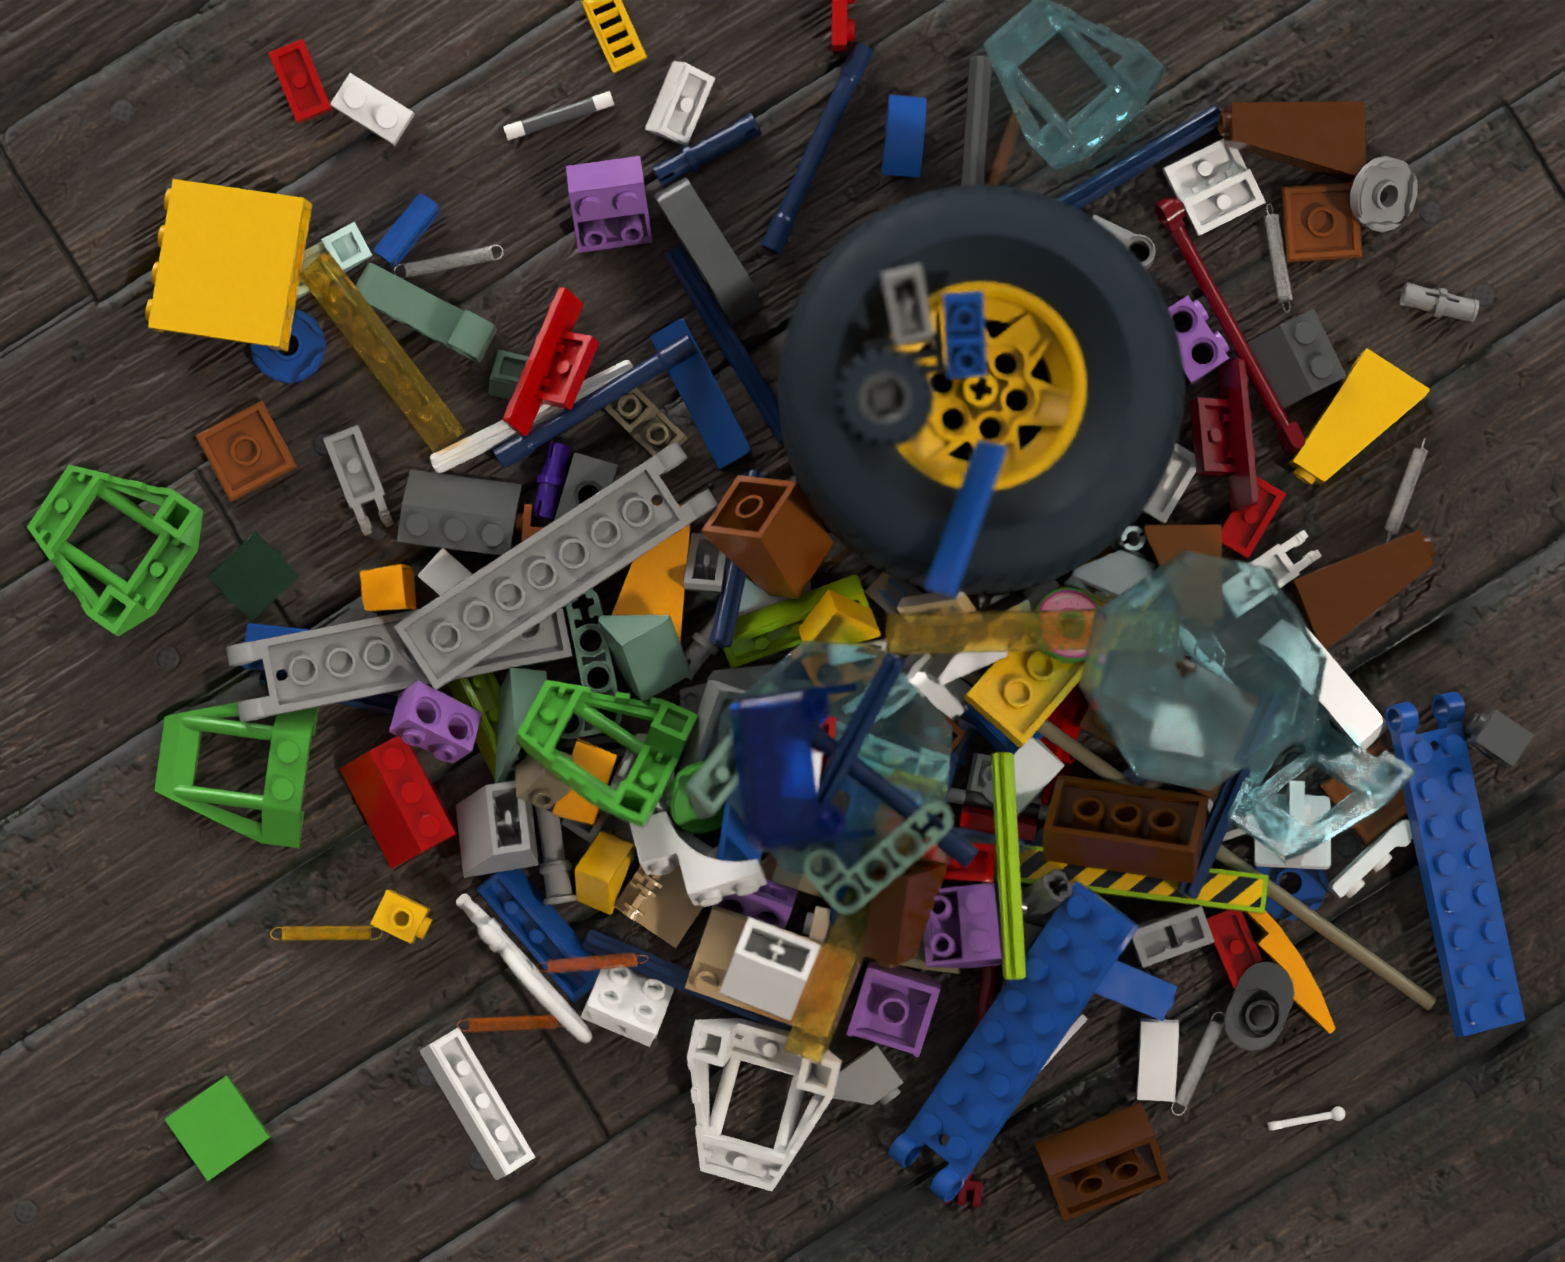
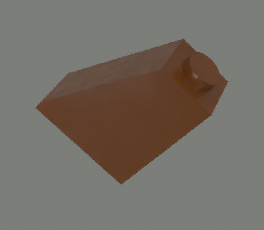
(902, 912)

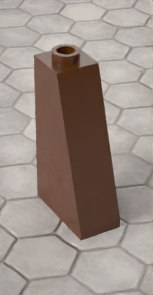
(1303, 134)
(1352, 589)

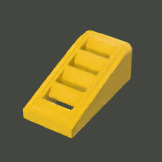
(619, 10)

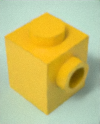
(402, 917)

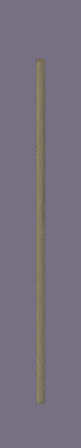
(1235, 863)

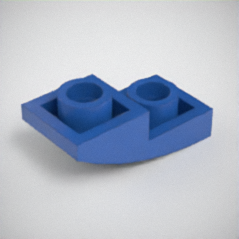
(904, 135)
(965, 334)

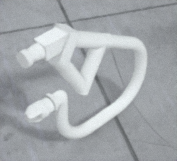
(524, 969)

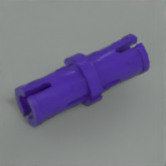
(551, 481)

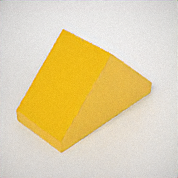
(839, 620)
(603, 871)

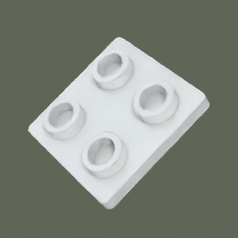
(1305, 810)
(628, 1003)

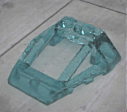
(1126, 93)
(1370, 779)

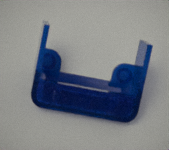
(779, 770)

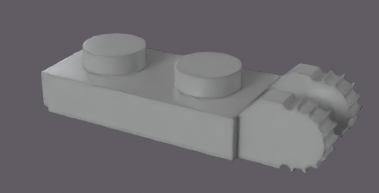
(357, 475)

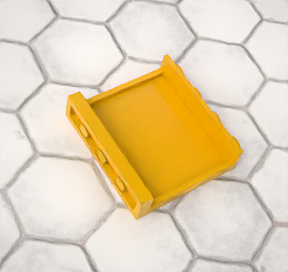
(229, 264)

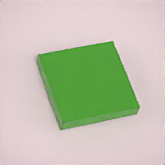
(217, 1127)

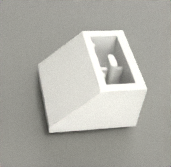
(769, 969)

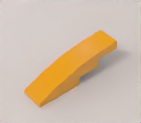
(1282, 952)

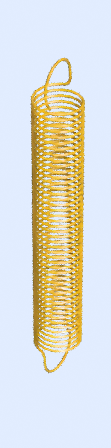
(322, 935)

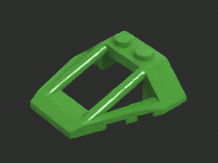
(122, 602)
(656, 757)
(284, 778)

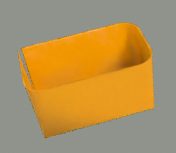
(388, 589)
(599, 764)

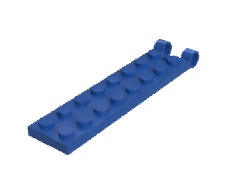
(1456, 868)
(1016, 1037)

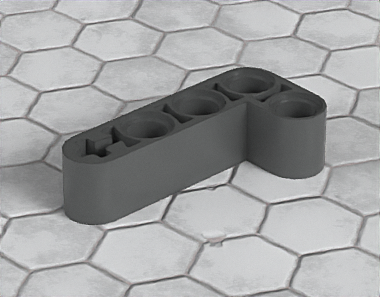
(709, 251)

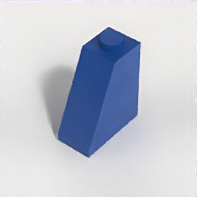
(1138, 990)

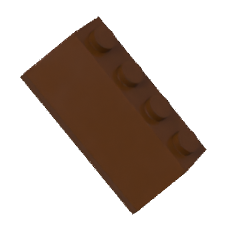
(1125, 828)

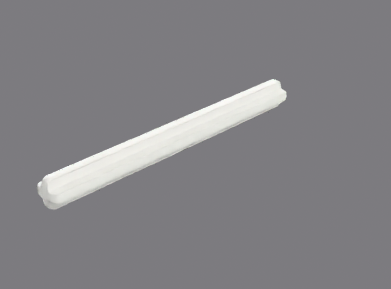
(501, 432)

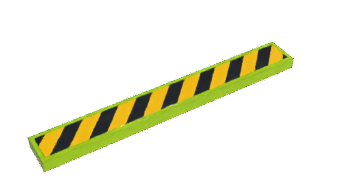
(1220, 890)

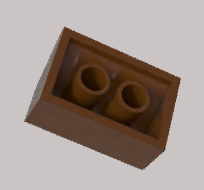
(1102, 1161)

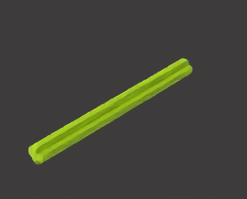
(1008, 866)

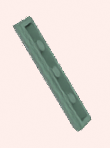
(717, 775)

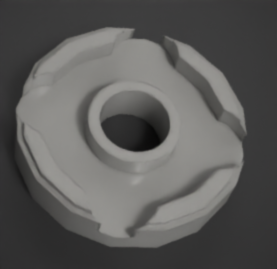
(1368, 187)

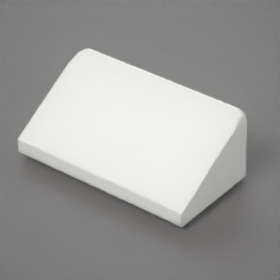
(680, 103)
(1033, 769)

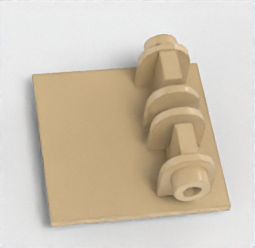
(659, 904)

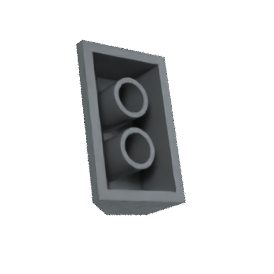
(459, 513)

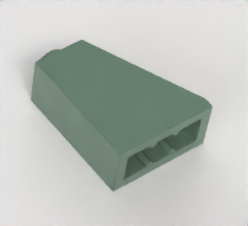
(515, 701)

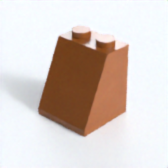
(770, 534)
(1167, 541)

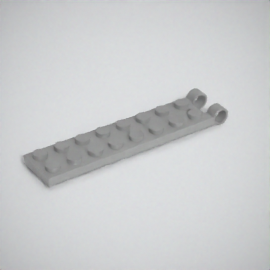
(549, 570)
(368, 661)

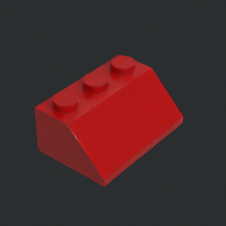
(398, 801)

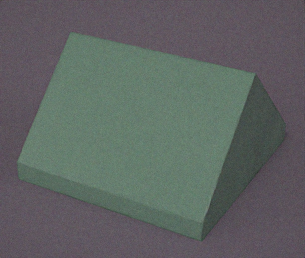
(645, 652)

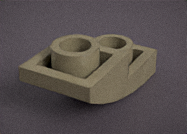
(645, 422)

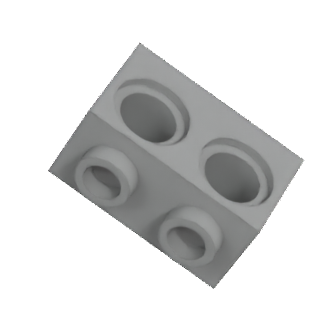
(1171, 935)

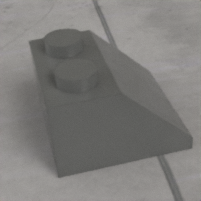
(1297, 358)

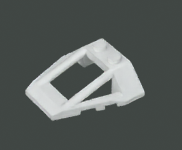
(726, 1045)

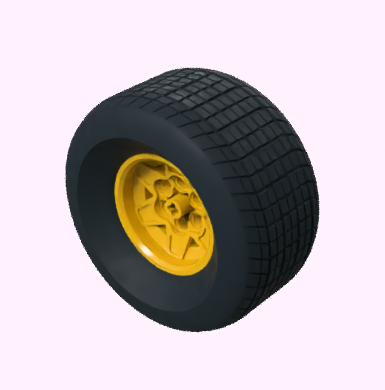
(1066, 299)

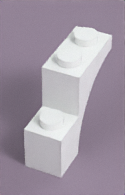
(704, 877)

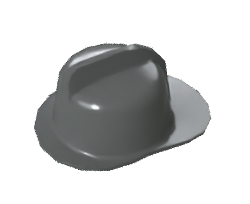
(1259, 1006)

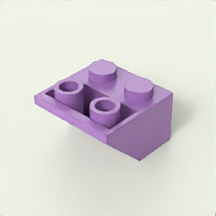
(609, 204)
(964, 928)

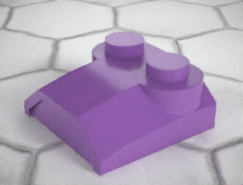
(894, 1007)

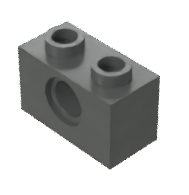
(585, 473)

